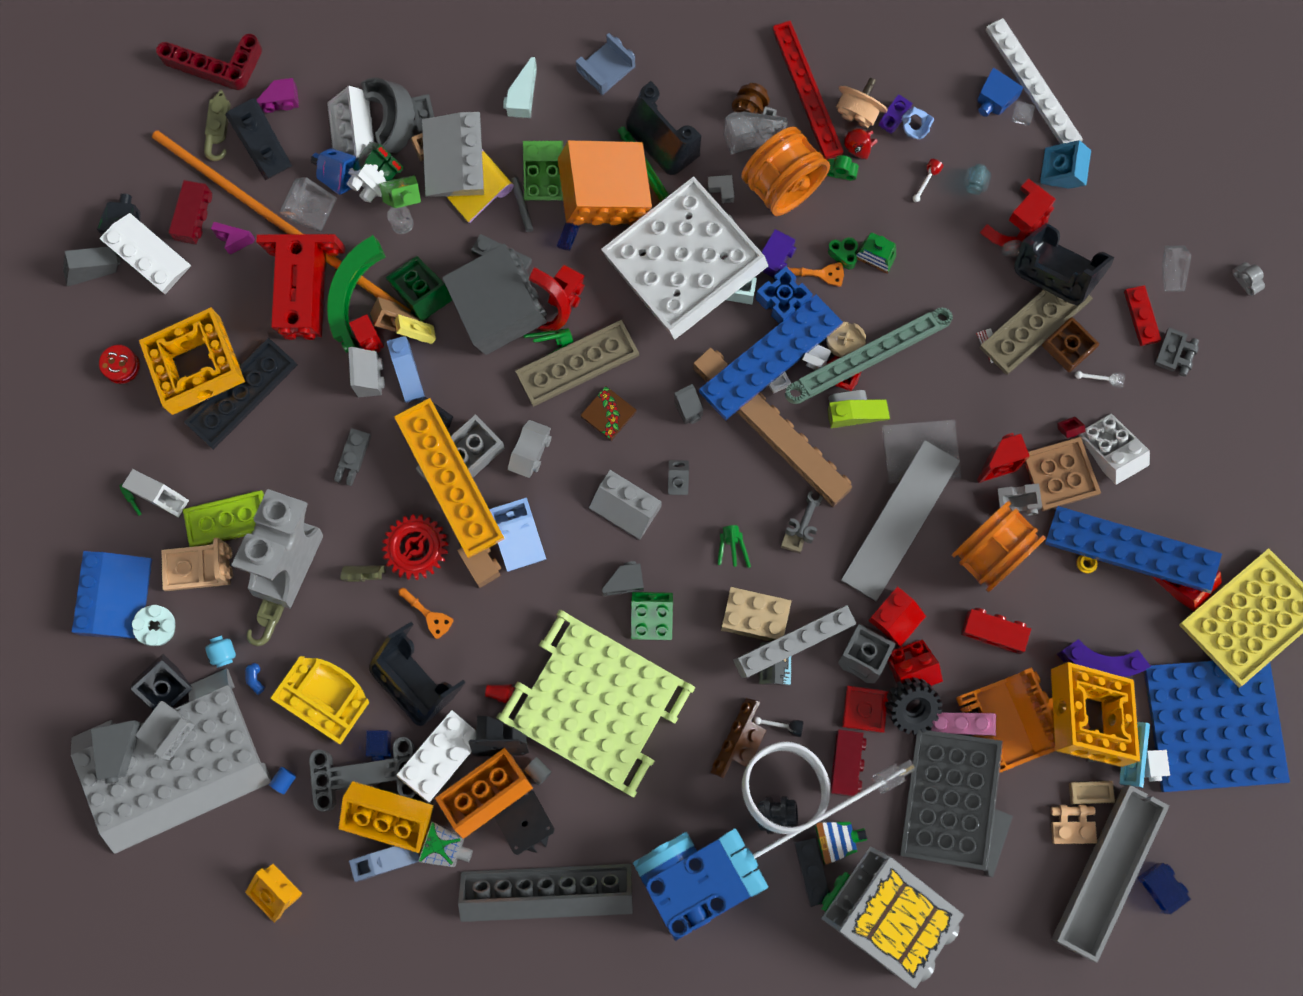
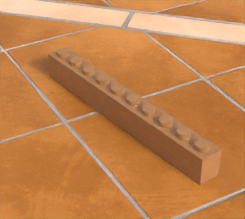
(782, 437)

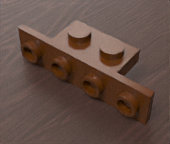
(742, 740)

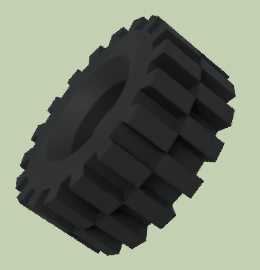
(921, 715)

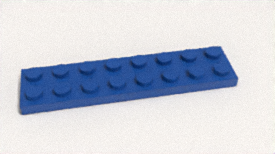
(770, 357)
(1134, 549)

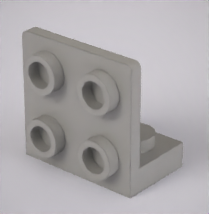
(165, 730)

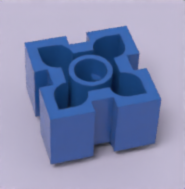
(783, 285)

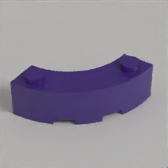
(1122, 665)

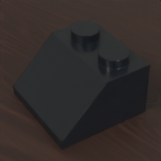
(161, 683)

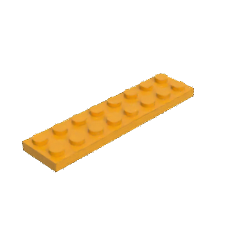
(449, 478)

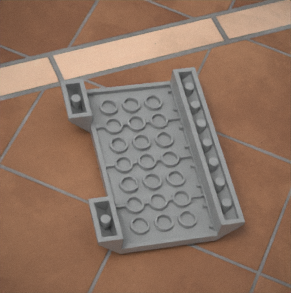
(204, 773)

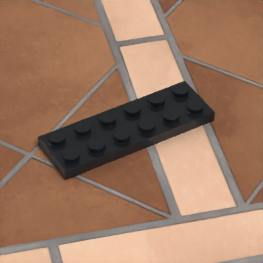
(226, 410)

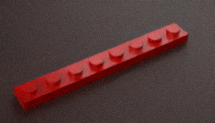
(807, 90)

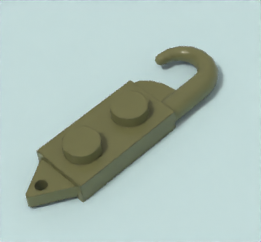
(216, 125)
(267, 617)

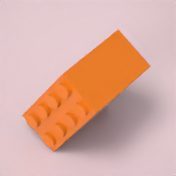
(604, 182)

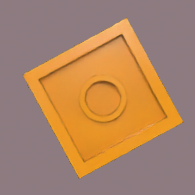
(272, 892)

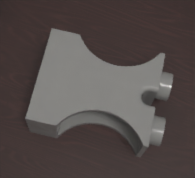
(278, 549)

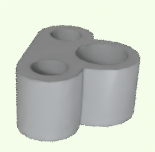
(1249, 277)

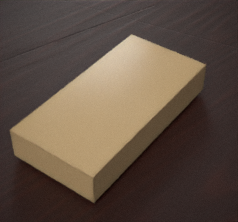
(1091, 792)

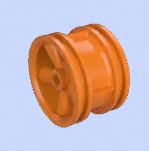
(785, 171)
(998, 546)

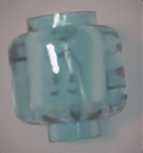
(977, 179)

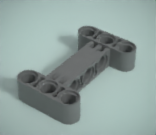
(364, 773)

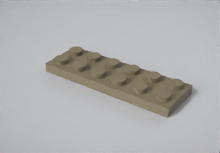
(1028, 330)
(577, 363)

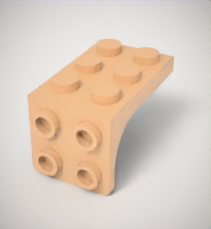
(197, 566)

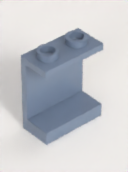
(606, 65)

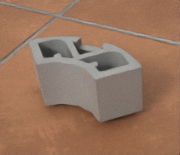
(529, 449)

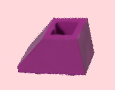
(279, 96)

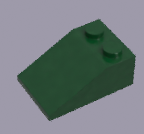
(419, 288)

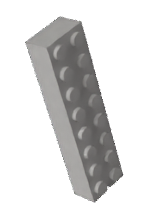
(1110, 873)

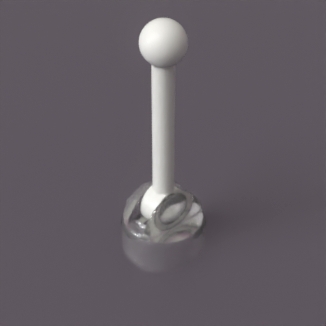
(1116, 379)

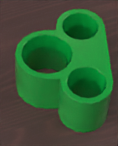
(843, 168)
(841, 254)

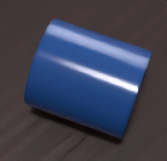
(282, 780)

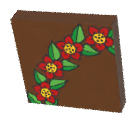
(608, 413)

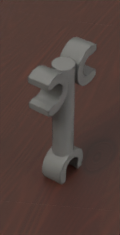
(801, 530)

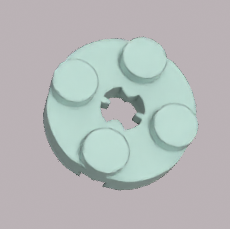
(154, 613)

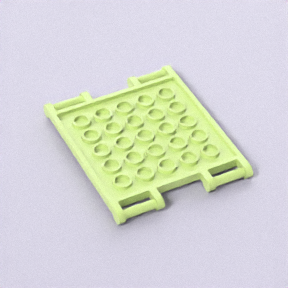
(596, 703)

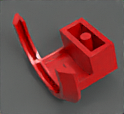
(1028, 216)
(563, 292)

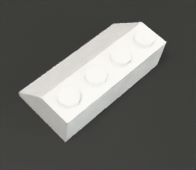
(350, 121)
(145, 252)

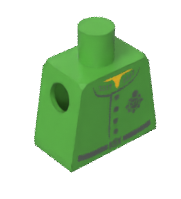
(402, 192)

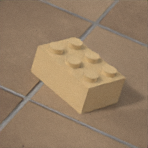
(756, 615)

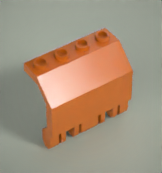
(1021, 717)

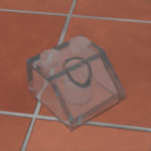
(308, 204)

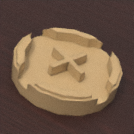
(846, 339)

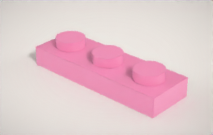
(966, 723)

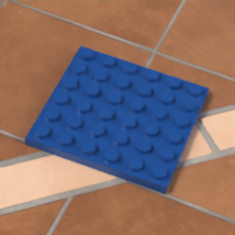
(1214, 728)

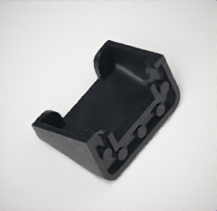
(668, 147)
(1058, 268)

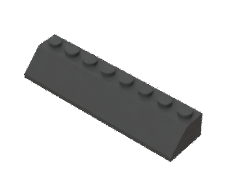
(545, 892)

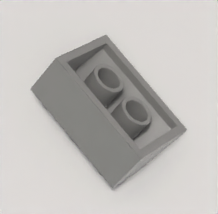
(625, 504)

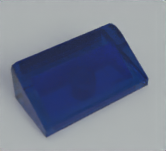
(568, 236)

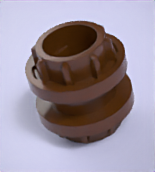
(751, 99)

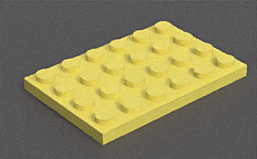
(1250, 618)

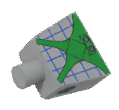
(443, 847)

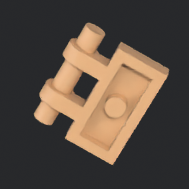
(1073, 832)

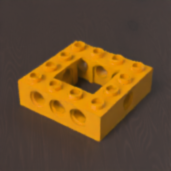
(179, 338)
(1070, 689)

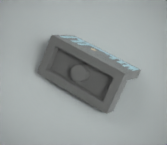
(778, 673)

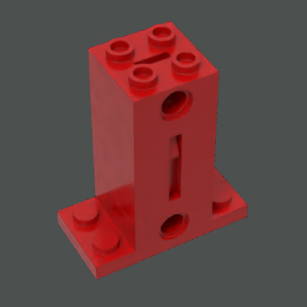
(299, 281)

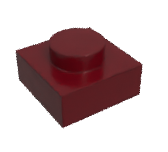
(1071, 427)

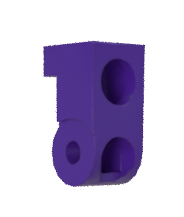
(894, 114)

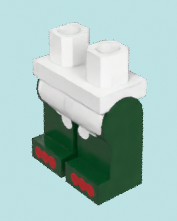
(372, 168)

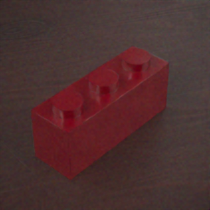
(190, 212)
(847, 763)

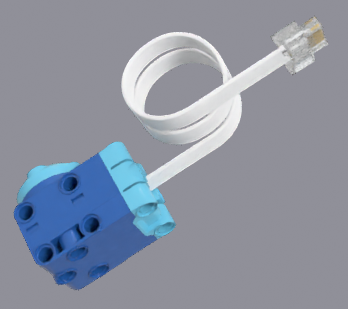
(701, 884)

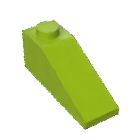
(857, 412)

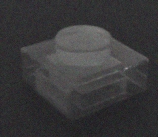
(1023, 113)

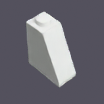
(155, 493)

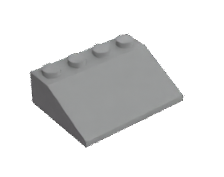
(453, 155)

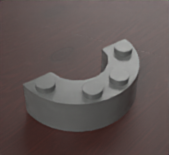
(397, 110)

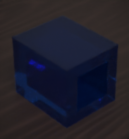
(378, 744)

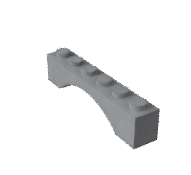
(794, 642)

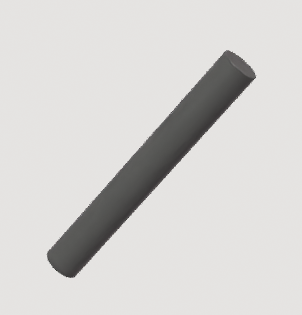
(521, 204)

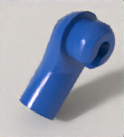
(251, 678)

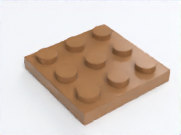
(1062, 473)

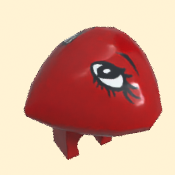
(859, 142)

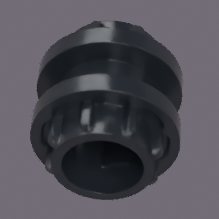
(780, 813)

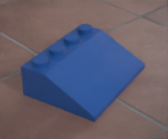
(110, 594)

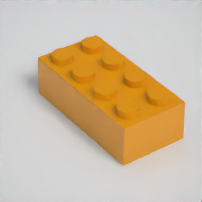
(385, 817)

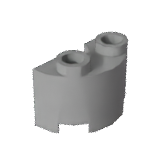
(1025, 498)

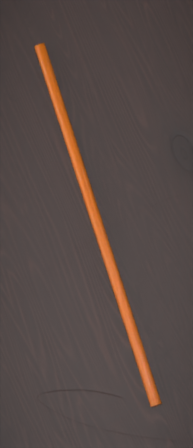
(258, 207)

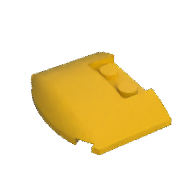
(322, 696)

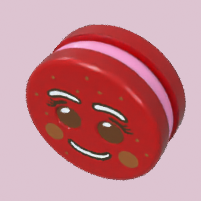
(119, 364)

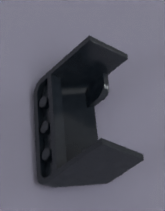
(408, 681)

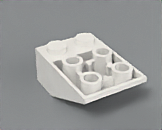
(1115, 449)

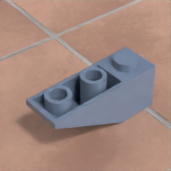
(382, 862)

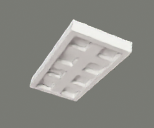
(438, 757)

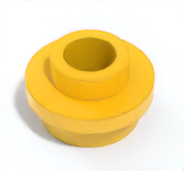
(1093, 564)

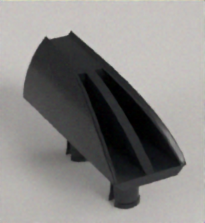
(258, 138)

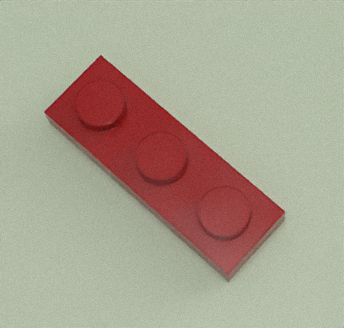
(1142, 315)

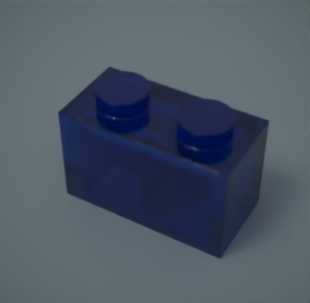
(1164, 888)

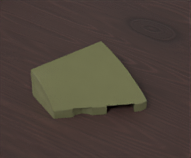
(360, 573)

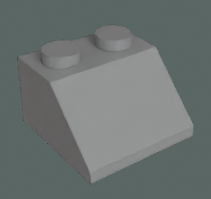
(365, 372)

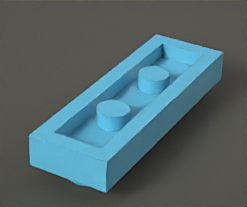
(1134, 773)

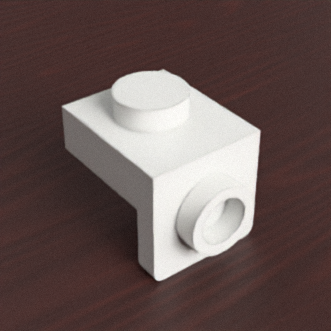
(817, 357)

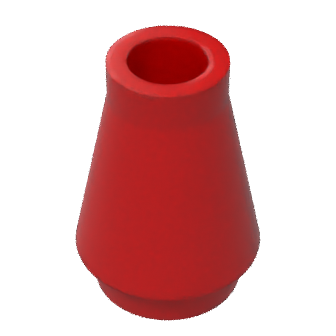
(500, 692)

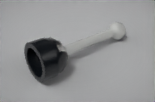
(795, 727)

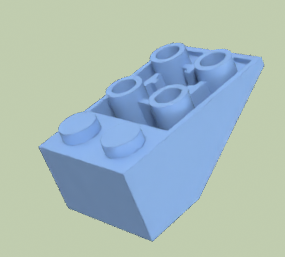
(521, 536)

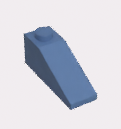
(405, 368)

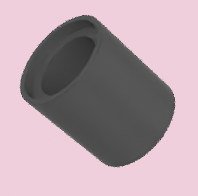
(537, 771)

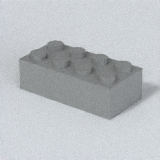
(475, 444)

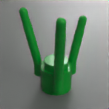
(562, 337)
(732, 536)

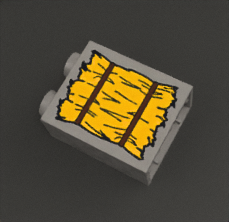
(893, 917)

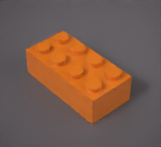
(483, 793)

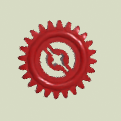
(401, 561)

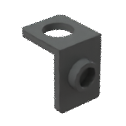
(678, 477)

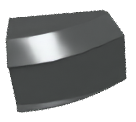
(866, 653)

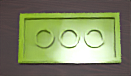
(222, 519)

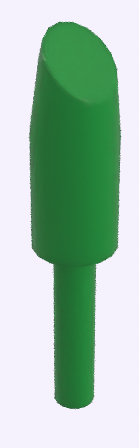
(130, 498)

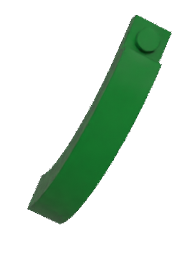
(343, 284)

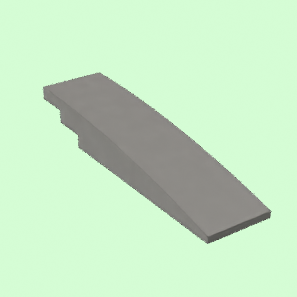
(900, 520)

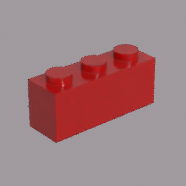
(996, 631)

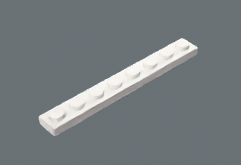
(1032, 82)

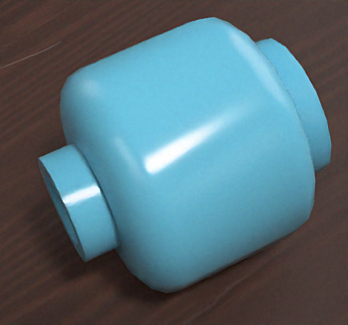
(220, 651)

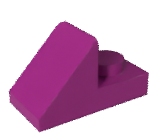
(235, 238)

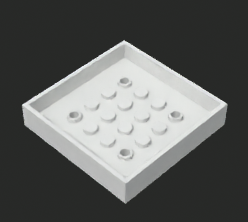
(685, 257)

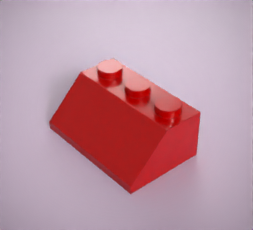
(1005, 458)

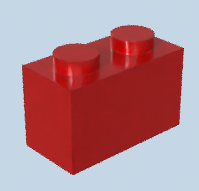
(366, 334)

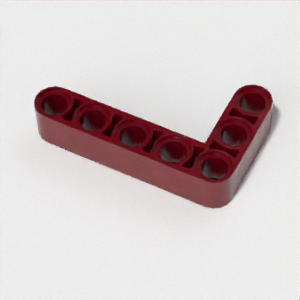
(212, 66)

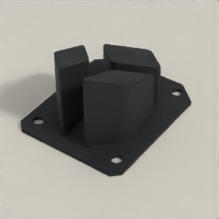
(493, 737)
(528, 813)

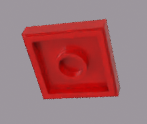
(865, 709)

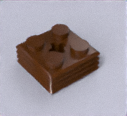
(1069, 333)

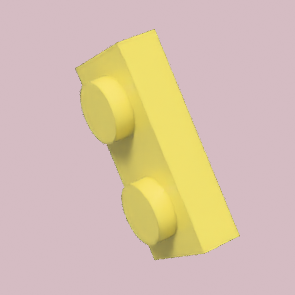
(415, 329)

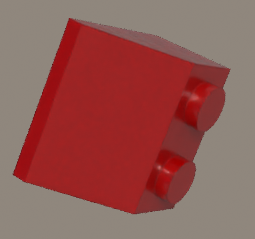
(898, 616)

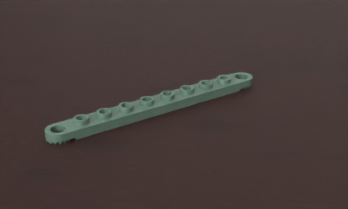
(868, 355)

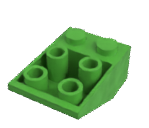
(542, 170)

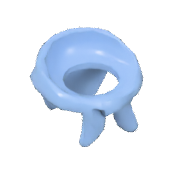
(926, 119)

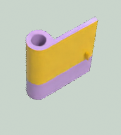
(495, 185)

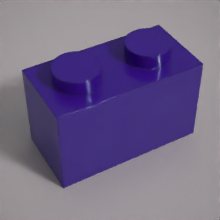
(777, 252)

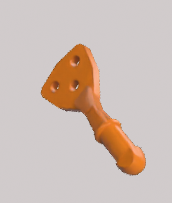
(823, 273)
(430, 616)

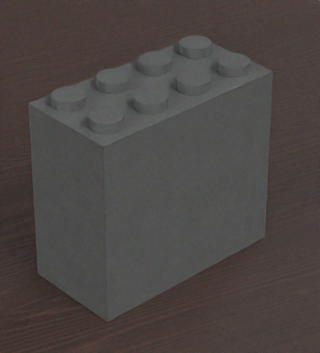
(495, 299)

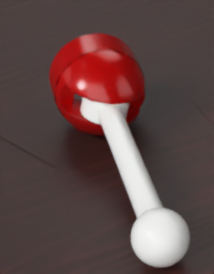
(933, 168)

